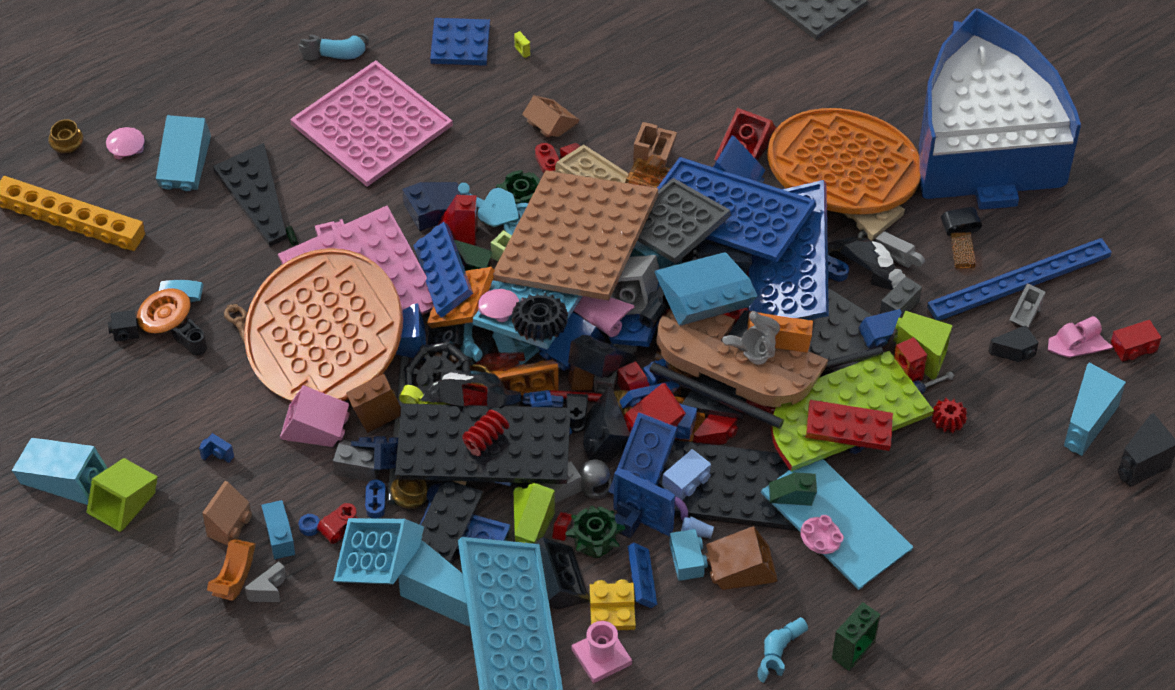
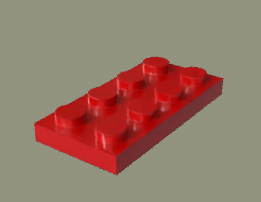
(849, 425)

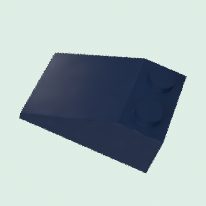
(428, 201)

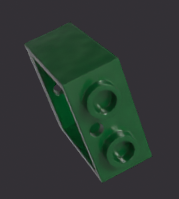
(856, 632)

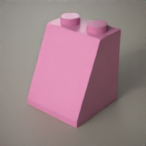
(315, 418)

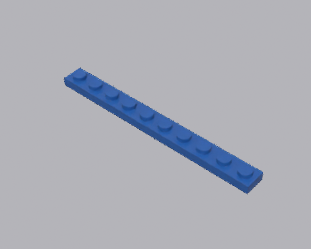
(1017, 279)

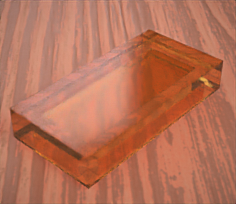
(962, 250)

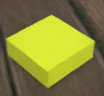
(522, 44)

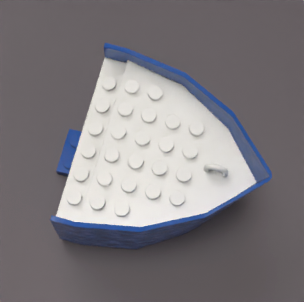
(994, 118)

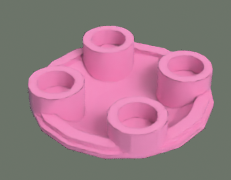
(125, 142)
(498, 304)
(821, 535)

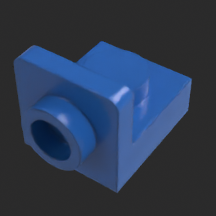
(217, 446)

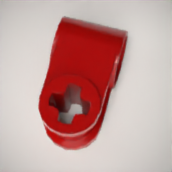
(335, 524)

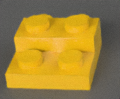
(613, 603)

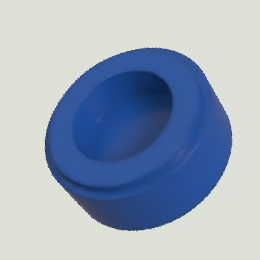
(308, 524)

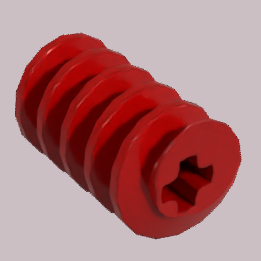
(484, 431)

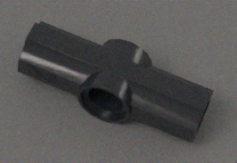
(654, 309)

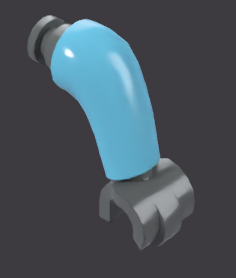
(338, 49)

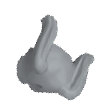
(757, 340)

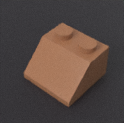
(549, 116)
(226, 514)

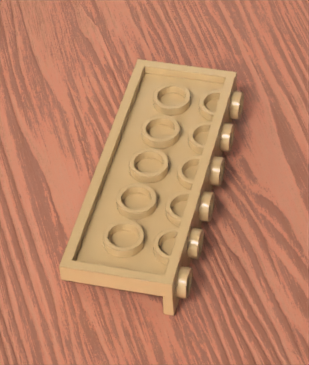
(590, 164)

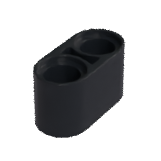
(961, 221)

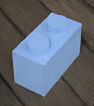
(687, 474)

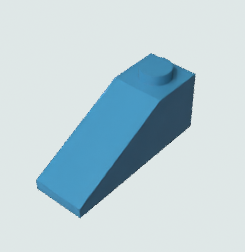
(278, 529)

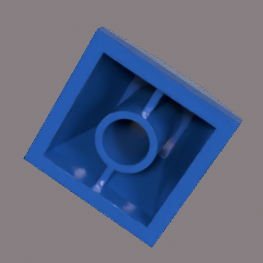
(413, 332)

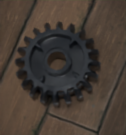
(539, 317)

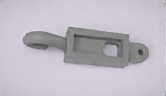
(899, 250)

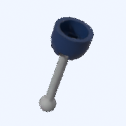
(922, 387)

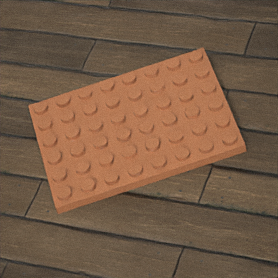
(576, 235)

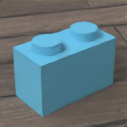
(687, 554)

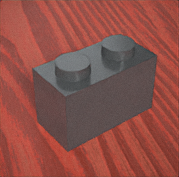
(903, 297)

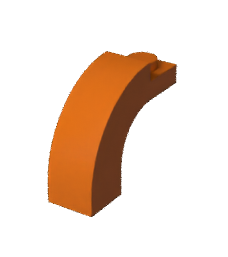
(234, 570)

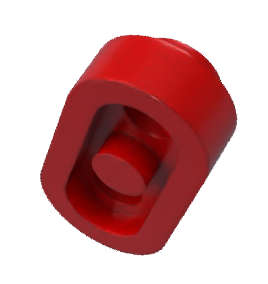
(546, 157)

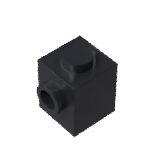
(124, 325)

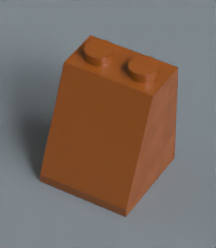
(375, 403)
(741, 560)

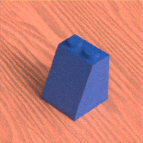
(739, 161)
(560, 346)

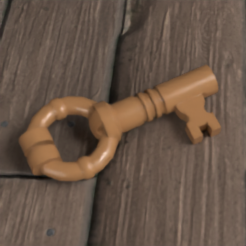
(238, 321)

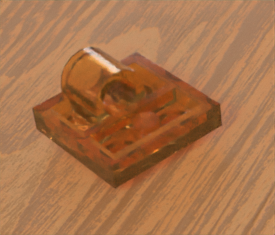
(648, 172)

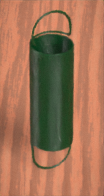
(291, 235)

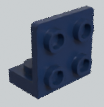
(384, 450)

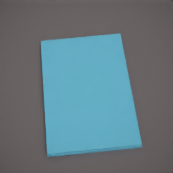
(868, 541)

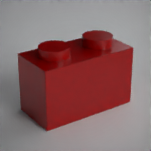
(1135, 340)

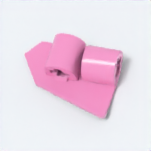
(604, 313)
(1079, 339)

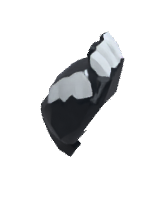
(870, 256)
(450, 391)

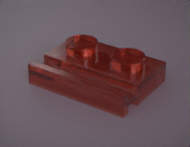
(501, 361)

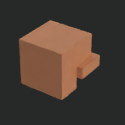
(653, 142)

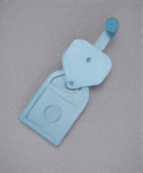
(497, 208)

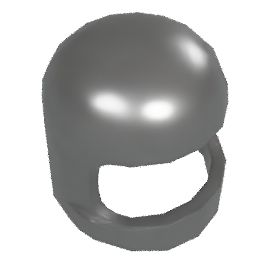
(594, 474)

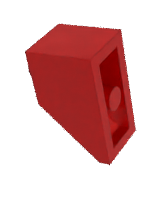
(631, 377)
(716, 430)

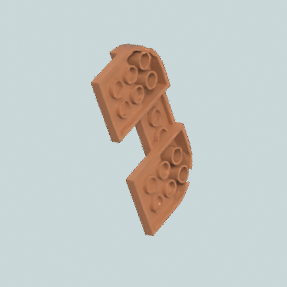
(700, 349)

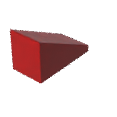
(564, 151)
(562, 526)

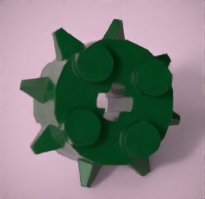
(520, 185)
(595, 531)

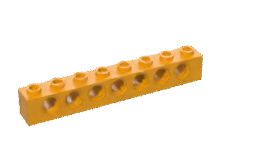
(70, 213)

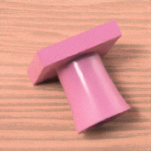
(601, 651)

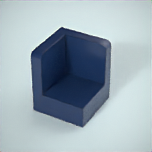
(628, 517)

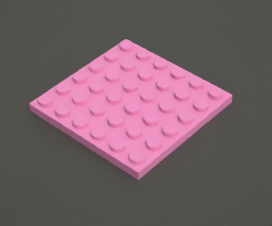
(371, 123)
(383, 242)

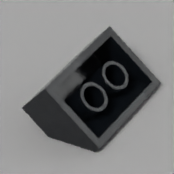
(562, 575)

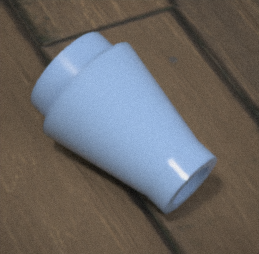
(702, 529)

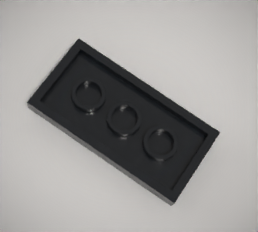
(450, 517)

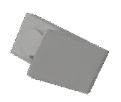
(1028, 305)
(264, 587)

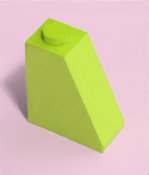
(533, 512)

